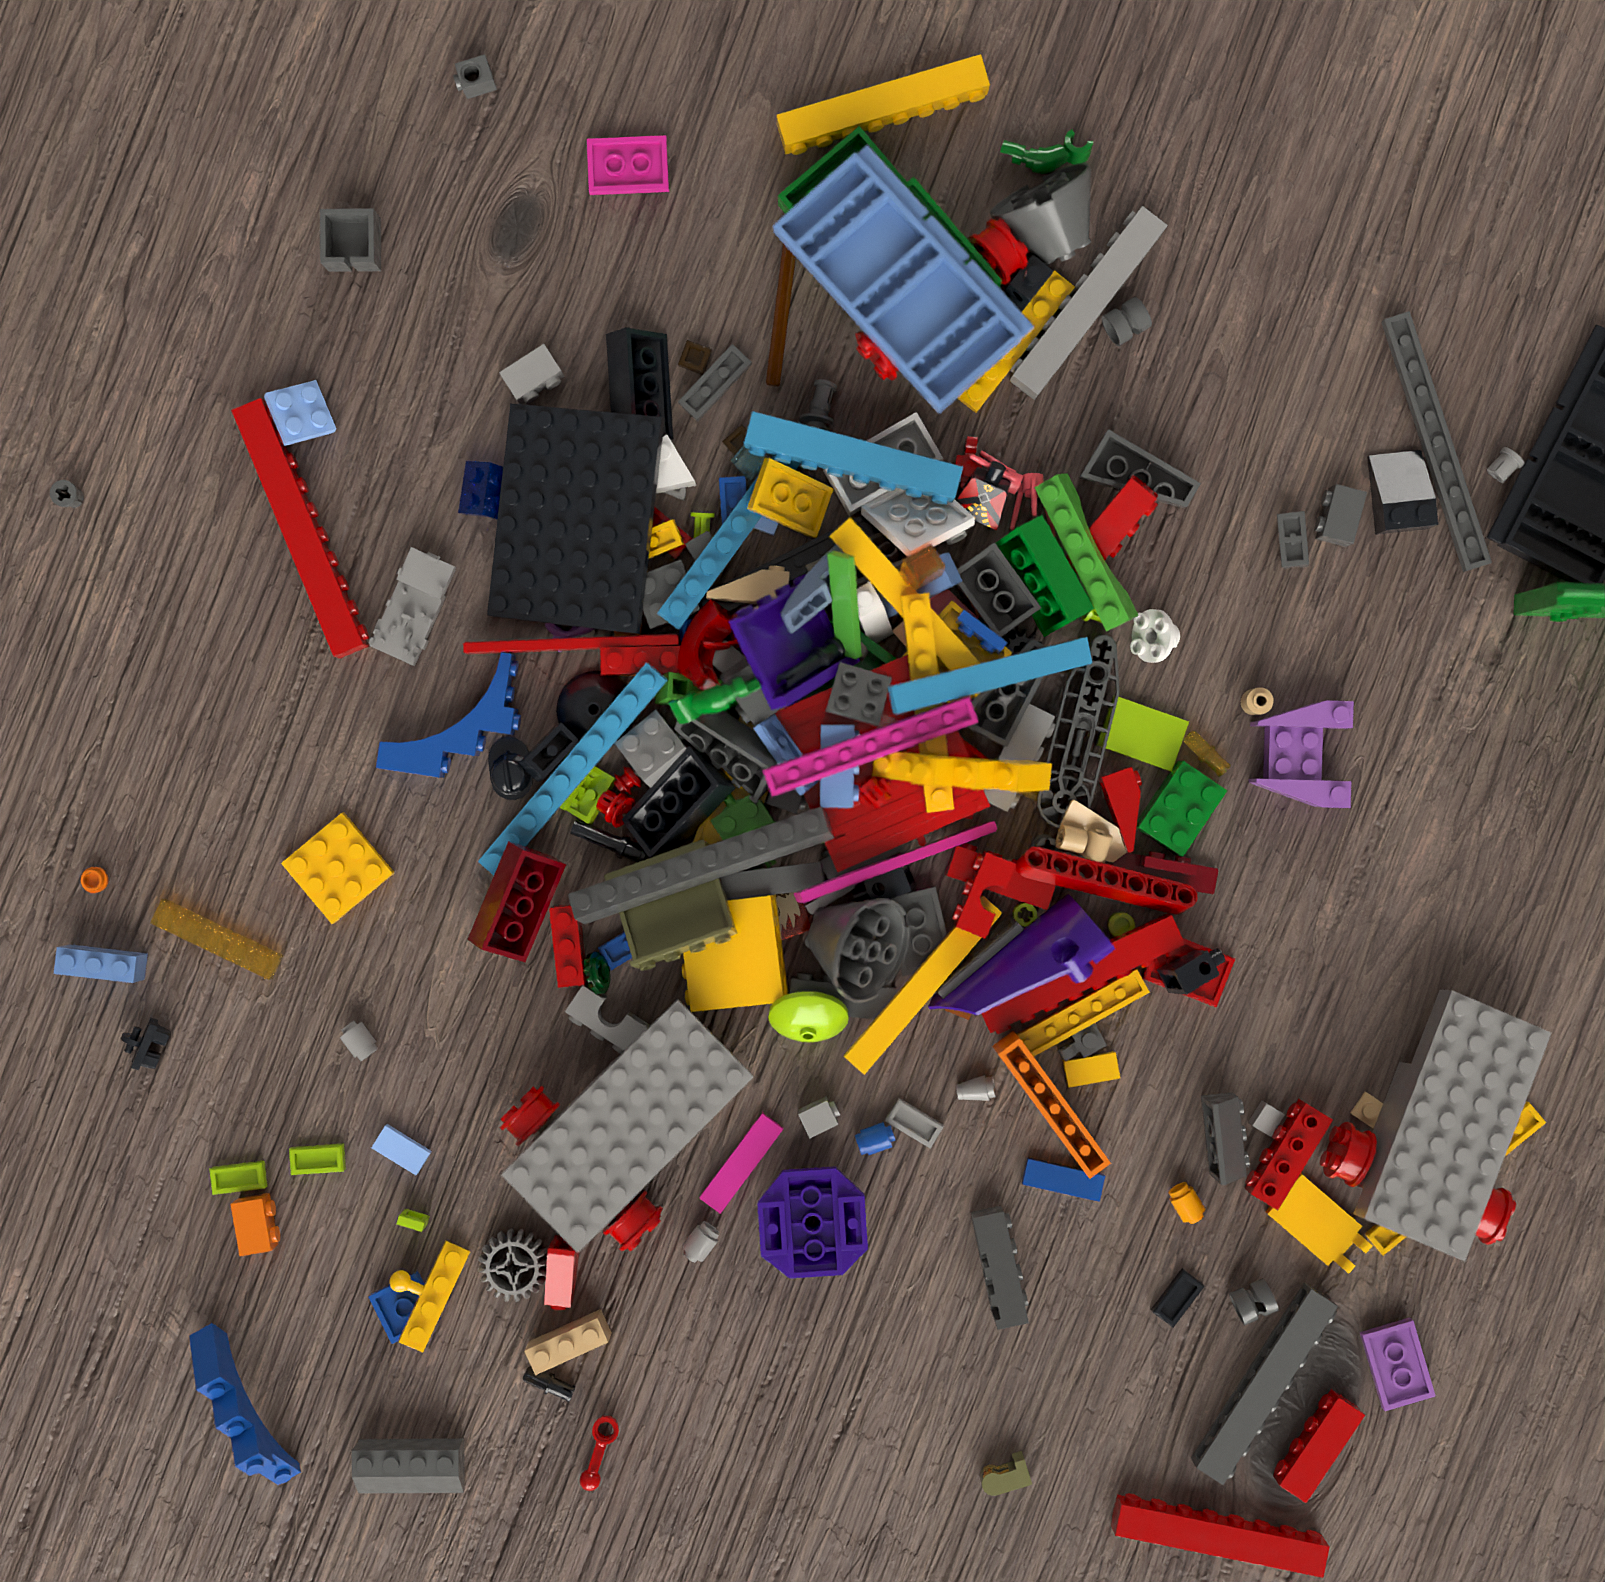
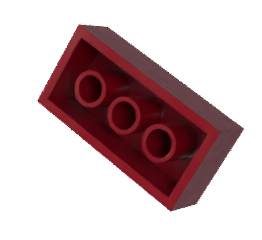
(516, 902)

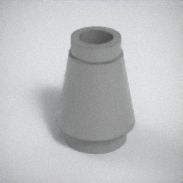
(977, 1089)

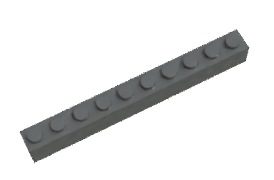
(701, 866)

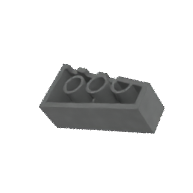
(732, 748)

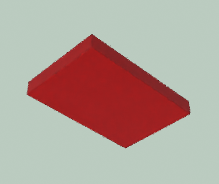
(1207, 993)

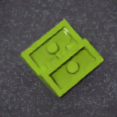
(584, 798)

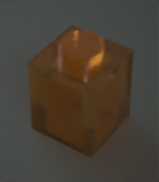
(922, 568)

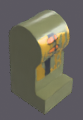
(1005, 1477)

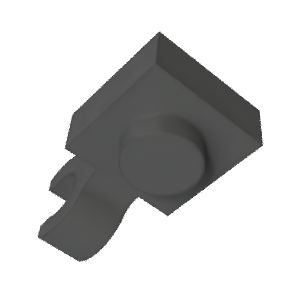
(1085, 1041)

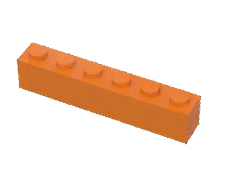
(1051, 1104)

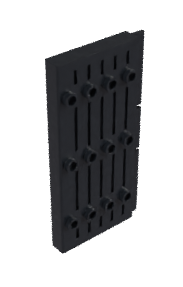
(1559, 500)

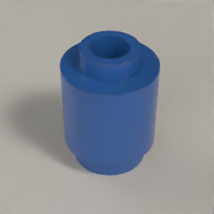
(875, 1139)

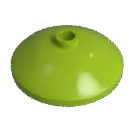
(808, 1016)

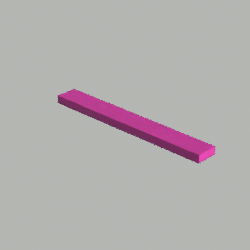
(870, 746)
(895, 862)

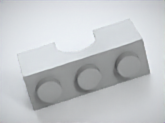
(587, 1010)

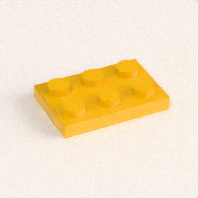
(790, 498)

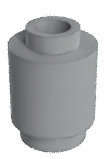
(358, 1040)
(700, 1242)

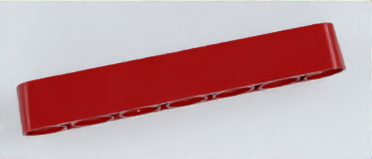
(1095, 884)

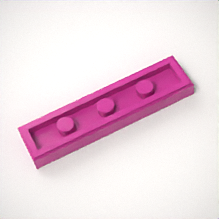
(741, 1163)

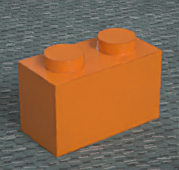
(255, 1224)

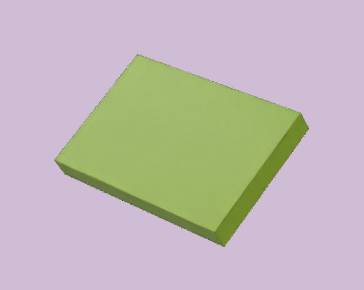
(1144, 734)

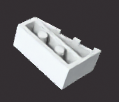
(672, 470)

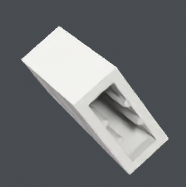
(872, 614)

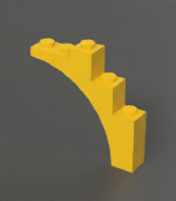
(964, 772)

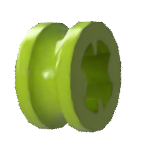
(1029, 907)

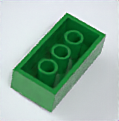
(1046, 574)

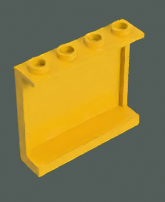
(744, 969)

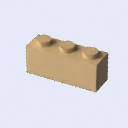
(568, 1342)

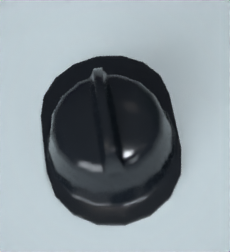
(506, 774)

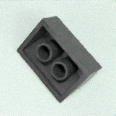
(995, 591)
(1224, 1137)

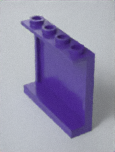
(774, 649)

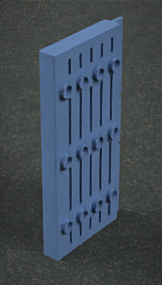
(902, 278)

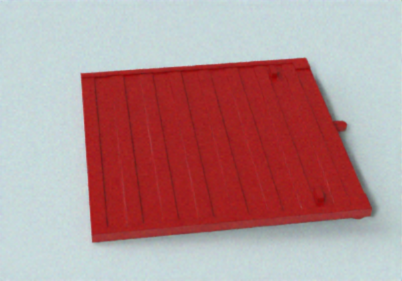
(872, 831)

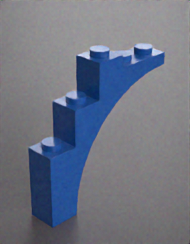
(491, 714)
(233, 1413)

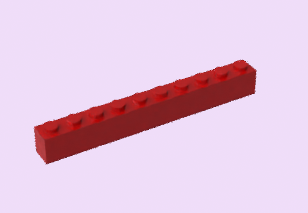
(301, 530)

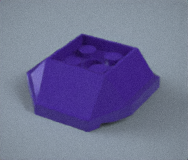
(818, 1249)

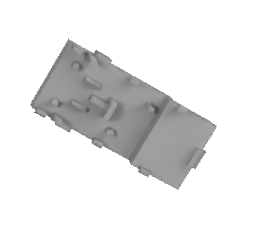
(413, 606)

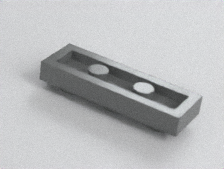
(715, 382)

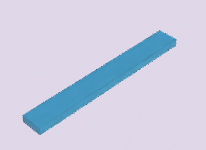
(989, 675)

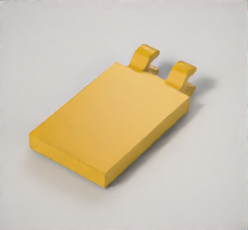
(1319, 1223)

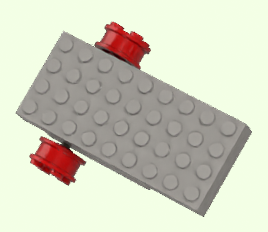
(1444, 1129)
(621, 1130)

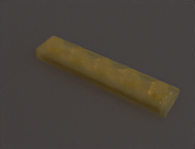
(216, 939)

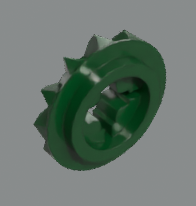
(597, 972)

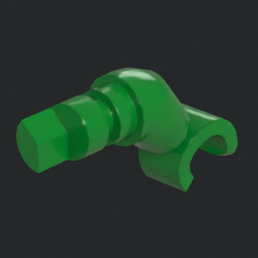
(1049, 158)
(711, 699)

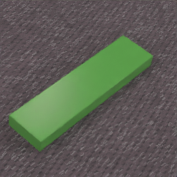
(845, 602)

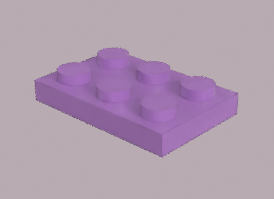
(1397, 1364)

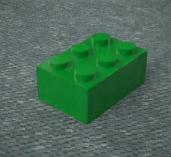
(1180, 808)

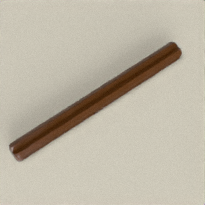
(780, 317)

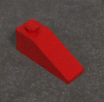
(1123, 800)

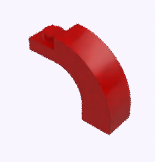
(695, 660)

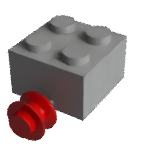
(650, 750)

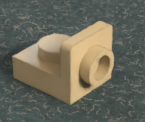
(1367, 1109)

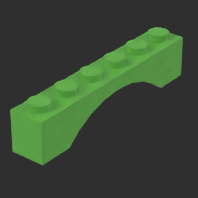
(1067, 517)

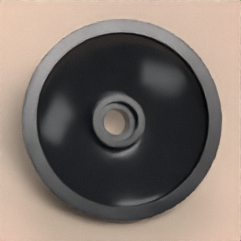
(583, 692)

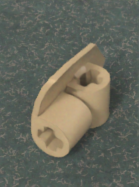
(1089, 835)

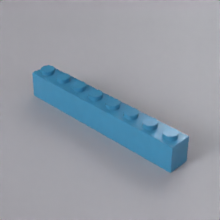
(852, 457)

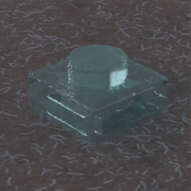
(747, 463)

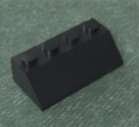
(639, 374)
(678, 803)

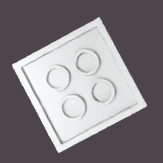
(914, 521)

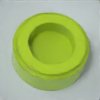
(1120, 923)

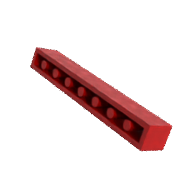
(1132, 949)
(1220, 1535)

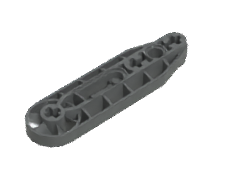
(1084, 718)

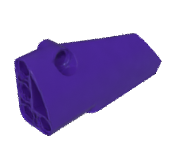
(1046, 949)

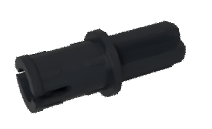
(549, 1384)

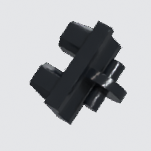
(144, 1056)

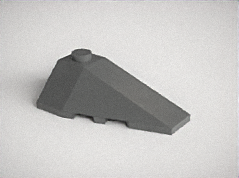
(1003, 707)

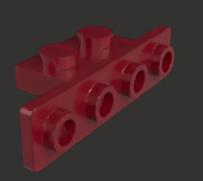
(1200, 877)

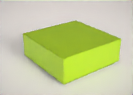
(413, 1220)

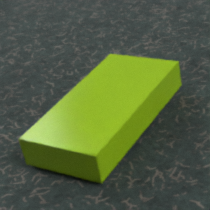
(317, 1159)
(238, 1177)

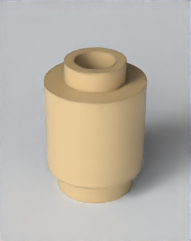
(1249, 704)

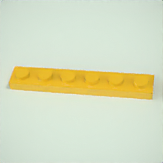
(1038, 312)
(1083, 1013)

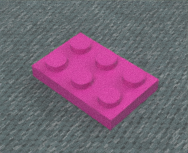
(627, 165)

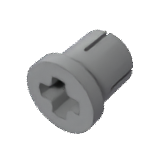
(1505, 464)

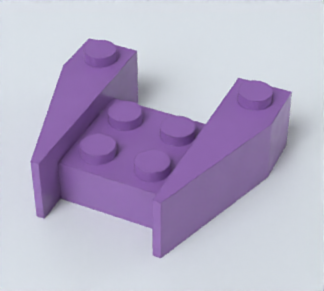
(1295, 753)

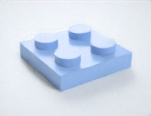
(300, 412)

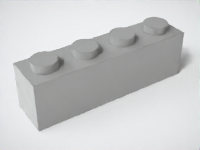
(1023, 746)

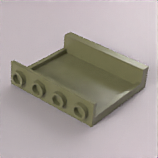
(677, 921)

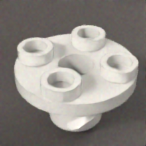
(1153, 636)

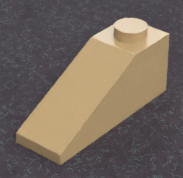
(752, 586)

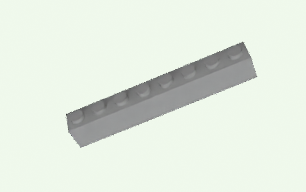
(1088, 302)

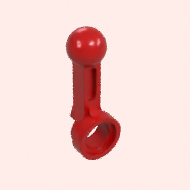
(590, 1478)

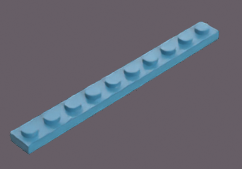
(577, 764)

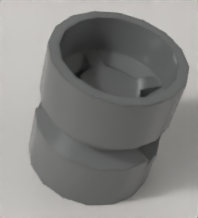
(1124, 322)
(1253, 1301)

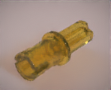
(1206, 753)

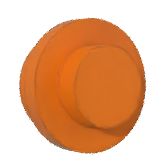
(94, 879)

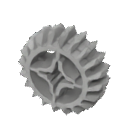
(502, 1267)

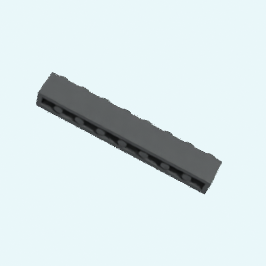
(1264, 1383)

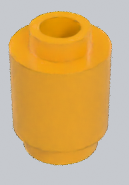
(1186, 1203)

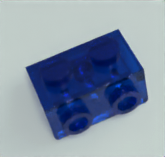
(481, 489)

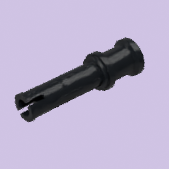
(818, 659)
(620, 845)

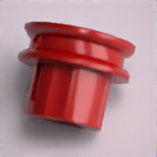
(620, 802)

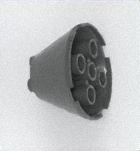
(1052, 215)
(860, 945)

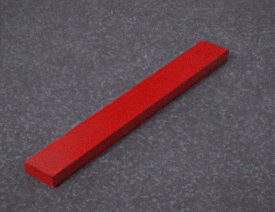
(565, 644)

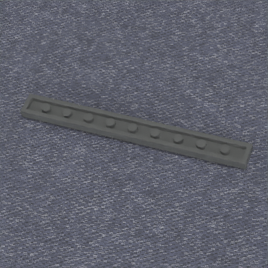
(1436, 441)

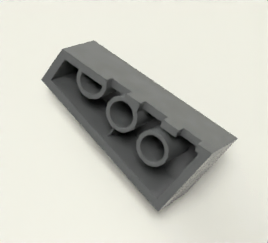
(1118, 459)
(999, 1267)

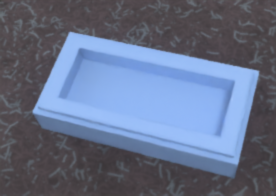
(401, 1149)

